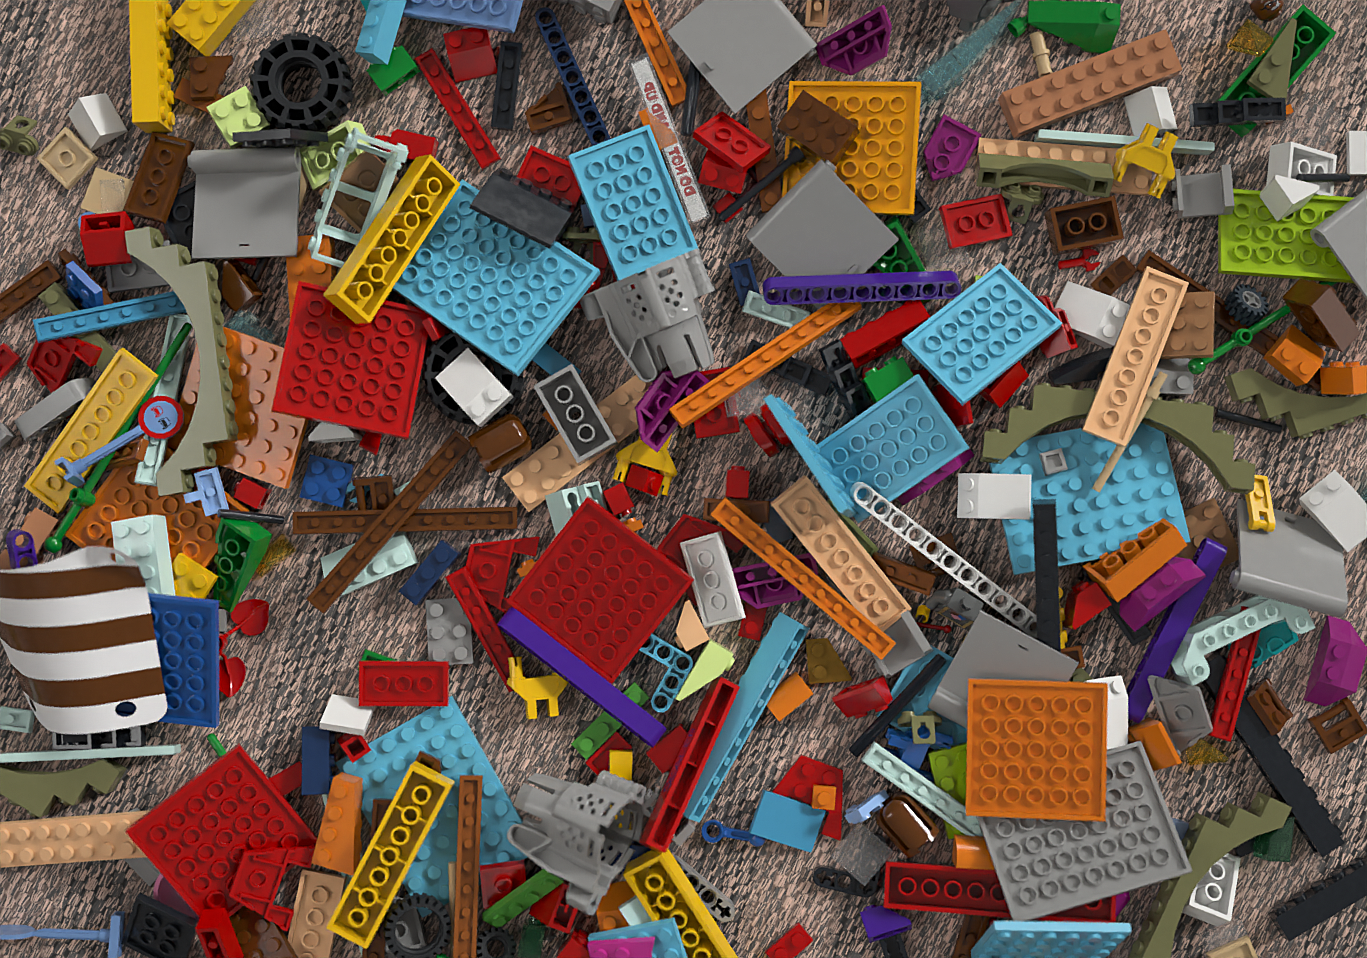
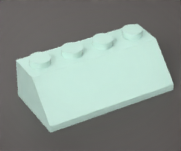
(392, 558)

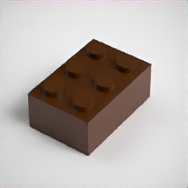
(818, 128)
(1084, 225)
(1321, 314)

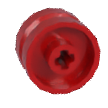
(766, 431)

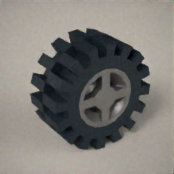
(1246, 305)

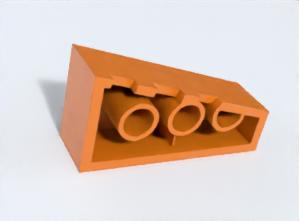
(1136, 559)
(340, 831)

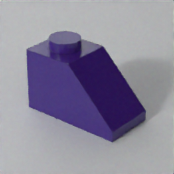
(883, 923)

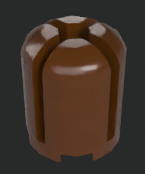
(501, 442)
(906, 823)

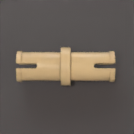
(1040, 53)

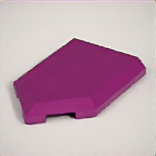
(949, 148)

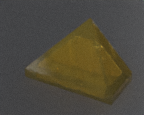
(1250, 40)
(276, 553)
(1204, 754)

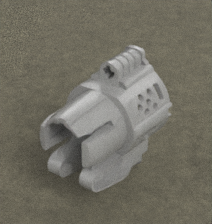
(671, 326)
(574, 821)

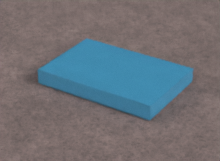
(786, 821)

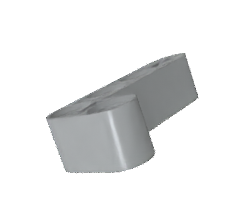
(53, 408)
(704, 885)

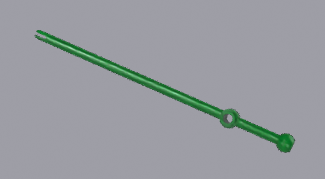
(1241, 337)
(82, 496)

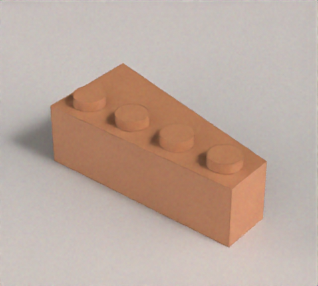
(41, 527)

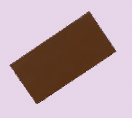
(158, 177)

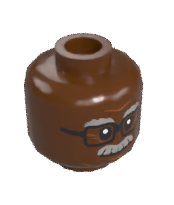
(1267, 9)

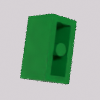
(396, 73)
(884, 381)

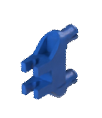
(912, 753)

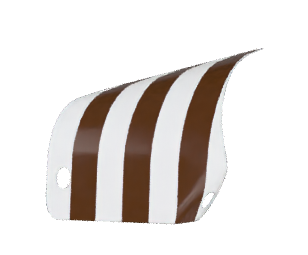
(83, 641)

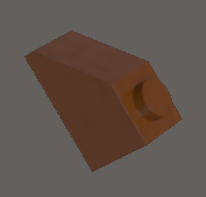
(238, 287)

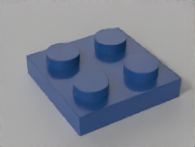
(82, 287)
(326, 481)

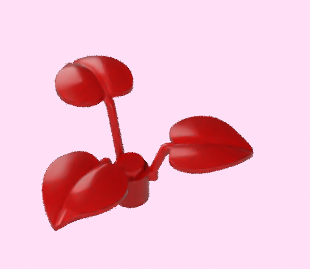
(252, 618)

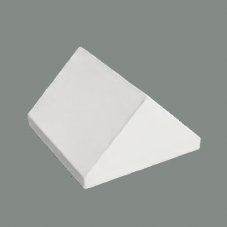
(1150, 107)
(96, 120)
(1286, 195)
(333, 433)

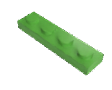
(605, 725)
(521, 898)

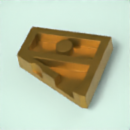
(824, 663)

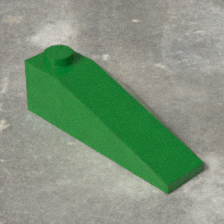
(1083, 23)
(901, 255)
(239, 554)

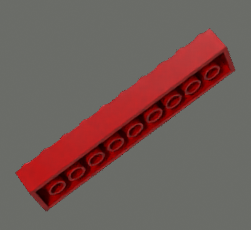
(969, 892)

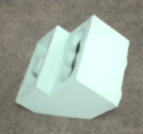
(566, 502)

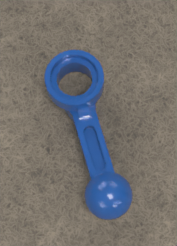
(730, 833)

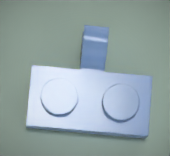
(209, 491)
(860, 812)

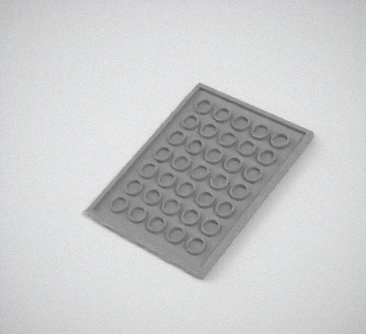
(1070, 863)

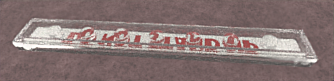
(669, 139)

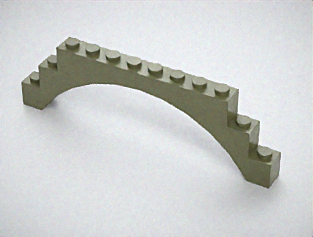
(1301, 411)
(214, 413)
(1183, 421)
(40, 789)
(1204, 846)

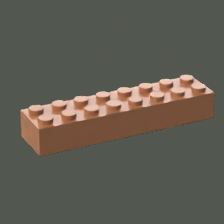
(1090, 84)

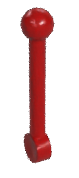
(947, 628)

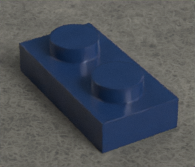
(743, 279)

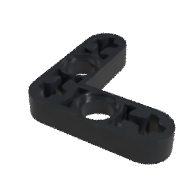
(854, 885)

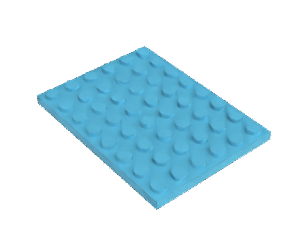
(493, 282)
(1091, 522)
(445, 735)

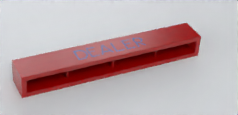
(689, 765)

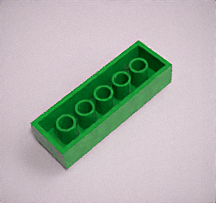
(1310, 39)

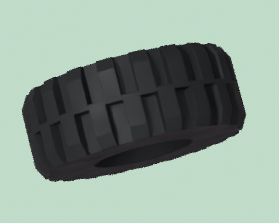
(287, 56)
(441, 356)

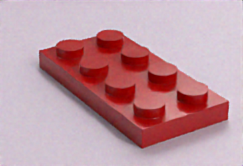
(403, 683)

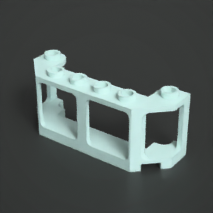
(377, 198)
(1227, 626)

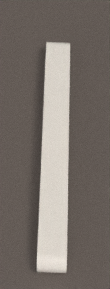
(938, 555)

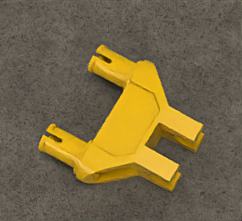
(1148, 156)
(644, 455)
(535, 688)

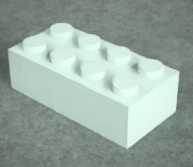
(148, 544)

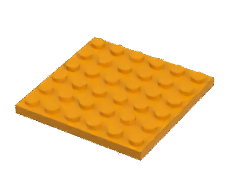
(883, 156)

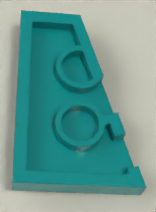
(1272, 641)

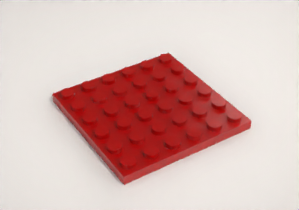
(351, 371)
(600, 590)
(208, 824)

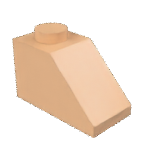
(816, 13)
(690, 629)

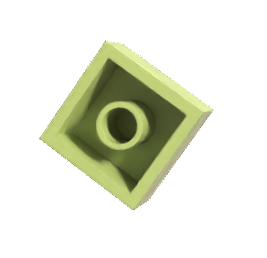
(237, 114)

